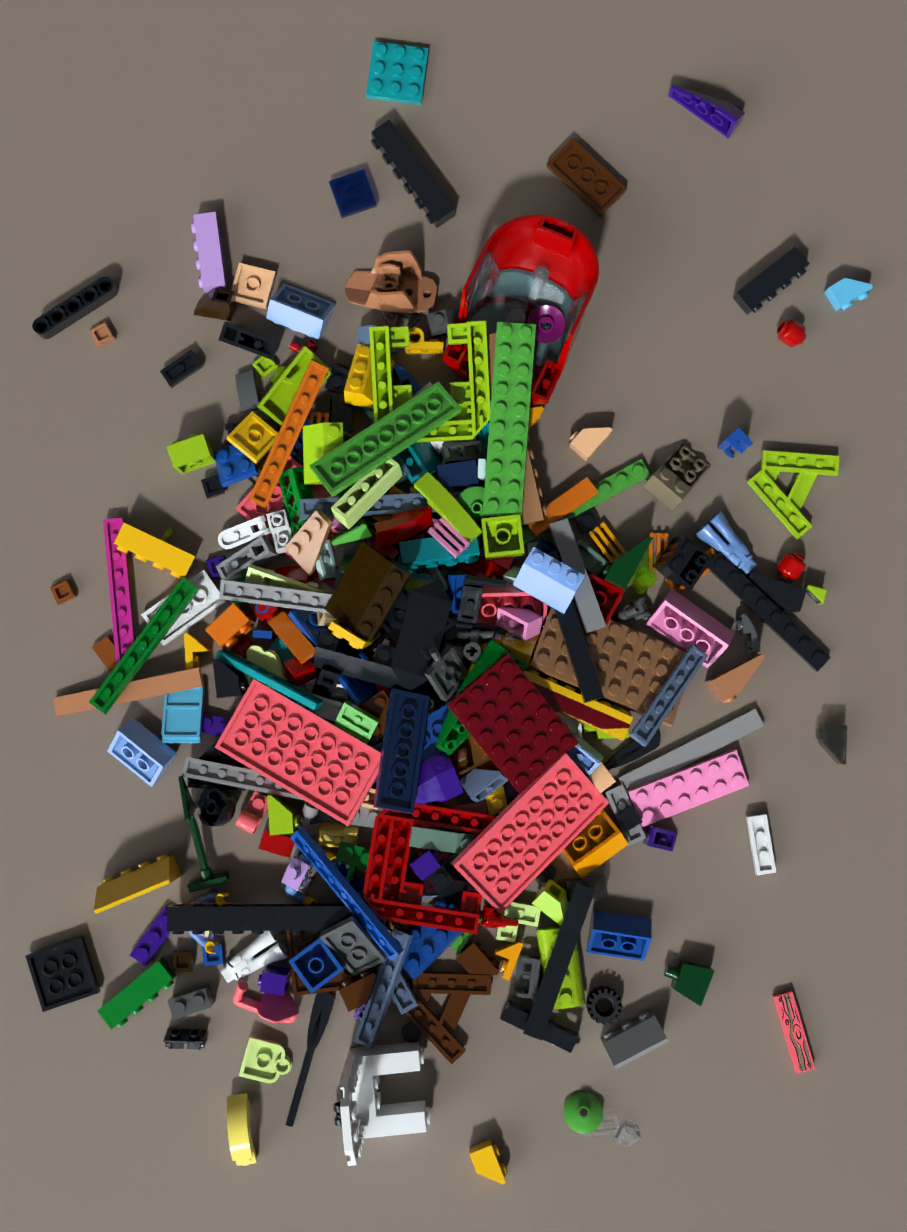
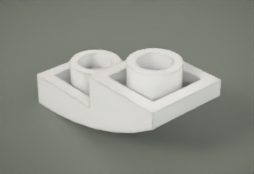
(279, 529)

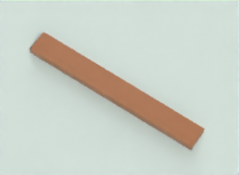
(134, 691)

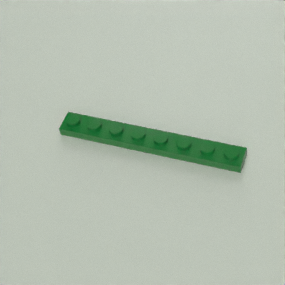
(144, 645)

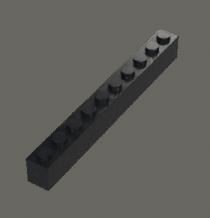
(254, 918)

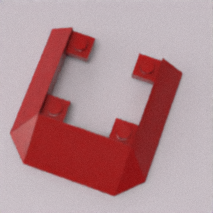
(386, 870)

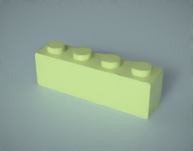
(366, 493)

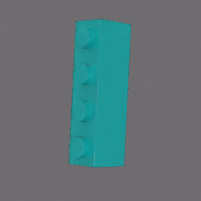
(430, 553)

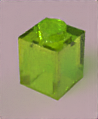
(642, 580)

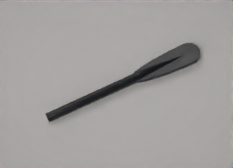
(631, 752)
(319, 1019)

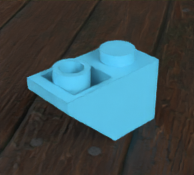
(847, 291)

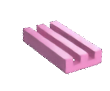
(437, 526)

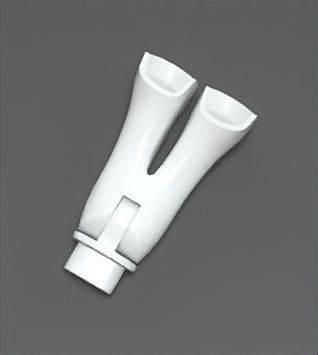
(245, 963)

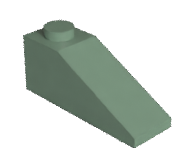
(440, 839)

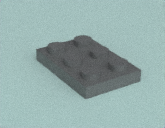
(353, 945)

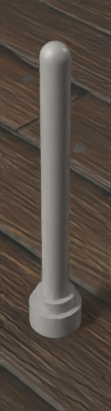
(309, 812)

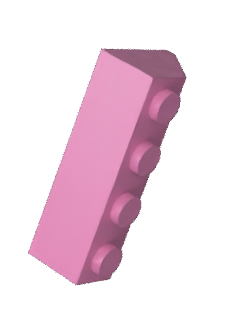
(687, 624)

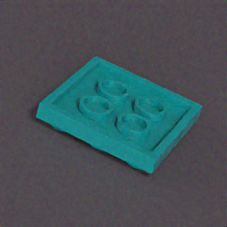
(397, 73)

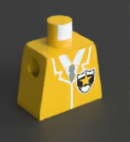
(520, 648)

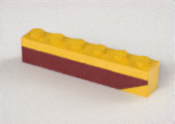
(571, 704)

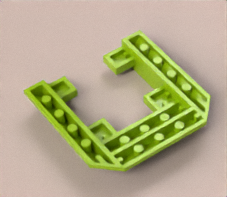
(470, 396)

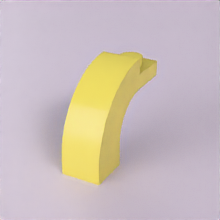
(239, 1130)

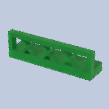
(299, 490)

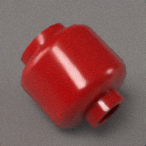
(791, 332)
(791, 566)

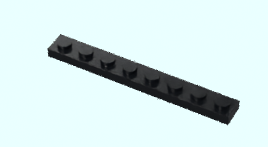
(768, 612)

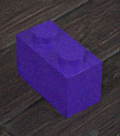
(425, 863)
(274, 980)

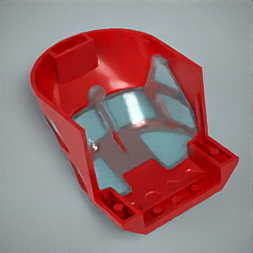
(525, 267)

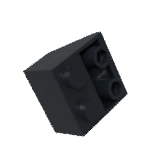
(683, 562)

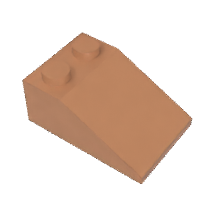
(732, 681)

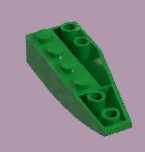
(452, 731)

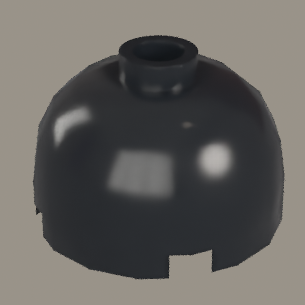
(216, 807)

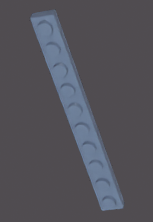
(384, 506)

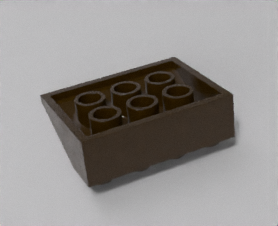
(368, 591)

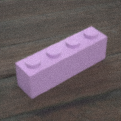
(210, 252)

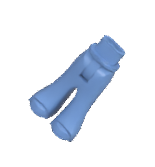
(735, 550)

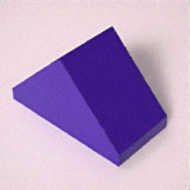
(660, 838)

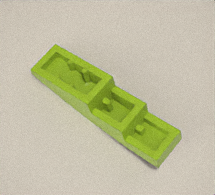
(447, 507)

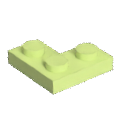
(525, 913)

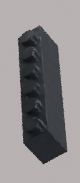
(412, 173)

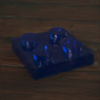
(352, 193)

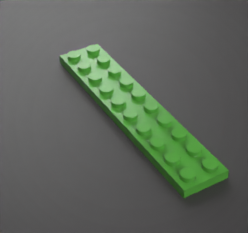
(509, 419)

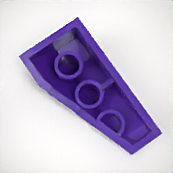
(713, 111)
(437, 780)

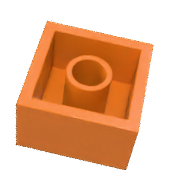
(230, 626)

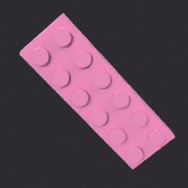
(688, 787)

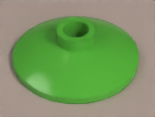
(470, 497)
(572, 1115)

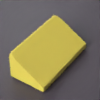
(333, 833)

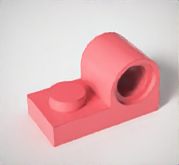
(253, 813)

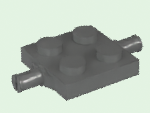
(446, 672)

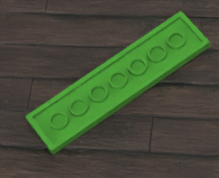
(385, 439)

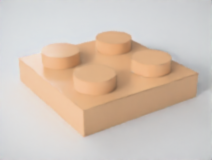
(253, 285)

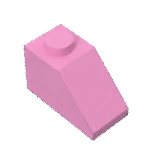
(519, 622)

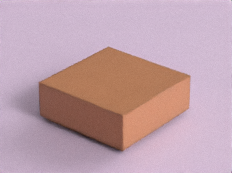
(102, 334)

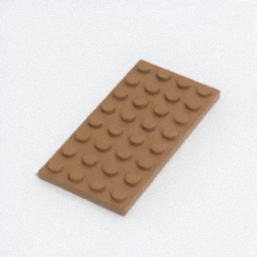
(625, 660)

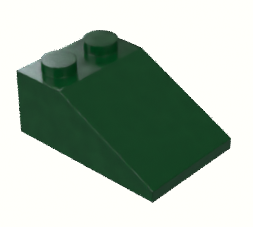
(624, 567)

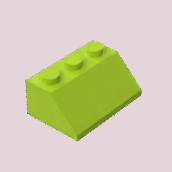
(317, 442)

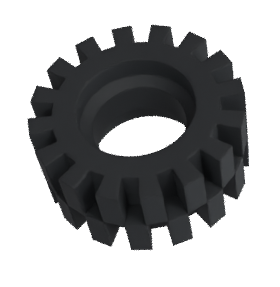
(604, 1017)

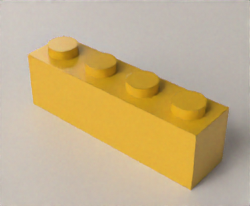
(155, 550)

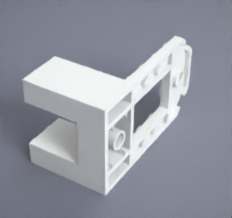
(361, 1103)

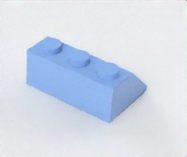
(300, 311)
(549, 580)
(141, 751)

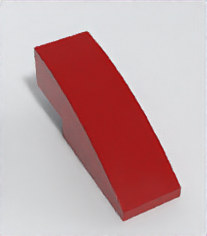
(403, 525)

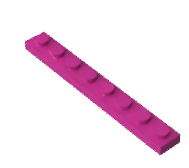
(119, 589)

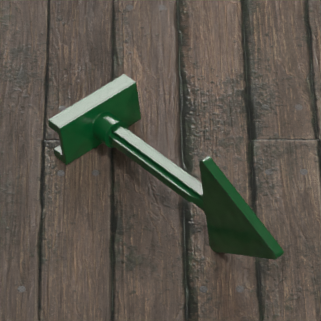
(207, 878)

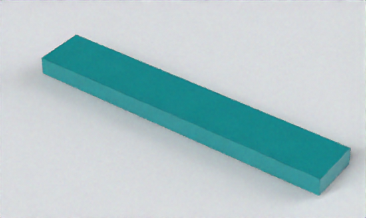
(269, 679)

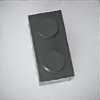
(191, 1001)

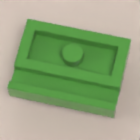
(356, 722)

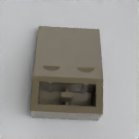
(677, 476)

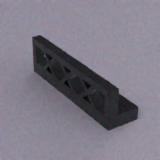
(554, 1034)

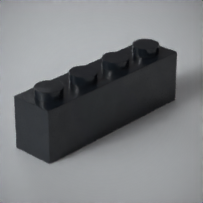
(771, 280)

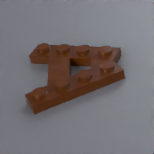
(460, 988)

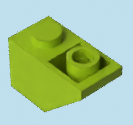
(552, 901)

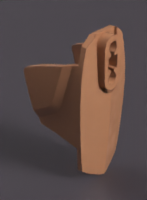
(390, 282)

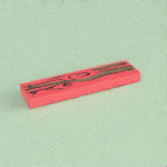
(793, 1032)

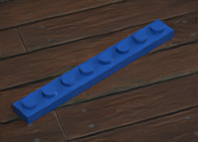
(343, 889)

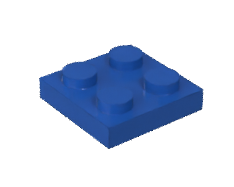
(233, 465)

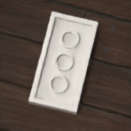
(201, 605)

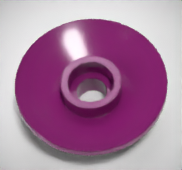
(550, 315)

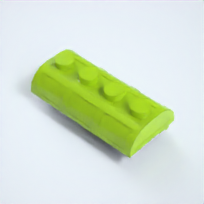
(282, 392)
(572, 989)

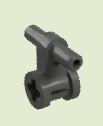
(636, 609)
(475, 637)

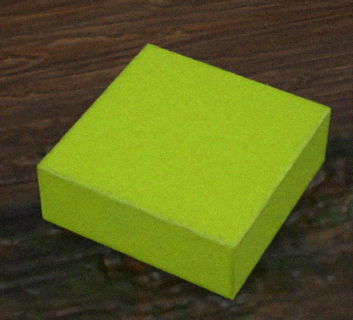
(265, 366)

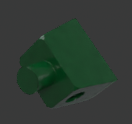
(690, 979)

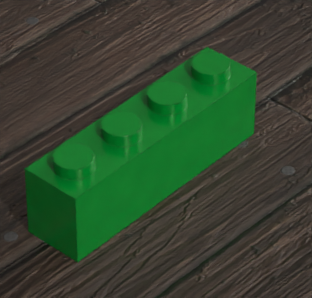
(137, 993)

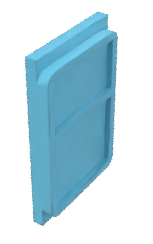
(183, 716)

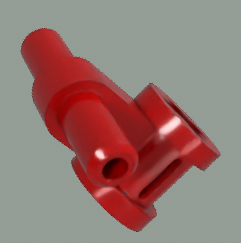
(493, 919)

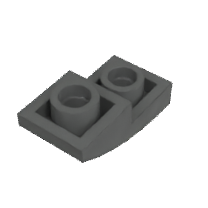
(247, 391)
(745, 626)

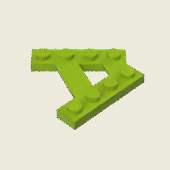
(788, 508)

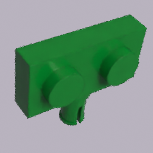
(353, 856)

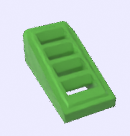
(358, 531)

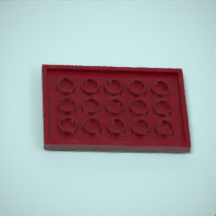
(512, 722)

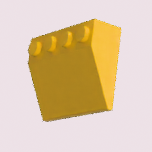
(136, 883)

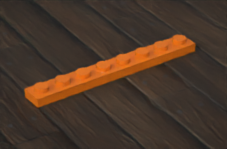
(288, 434)

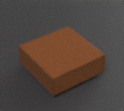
(63, 592)

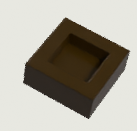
(182, 961)

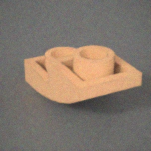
(601, 778)

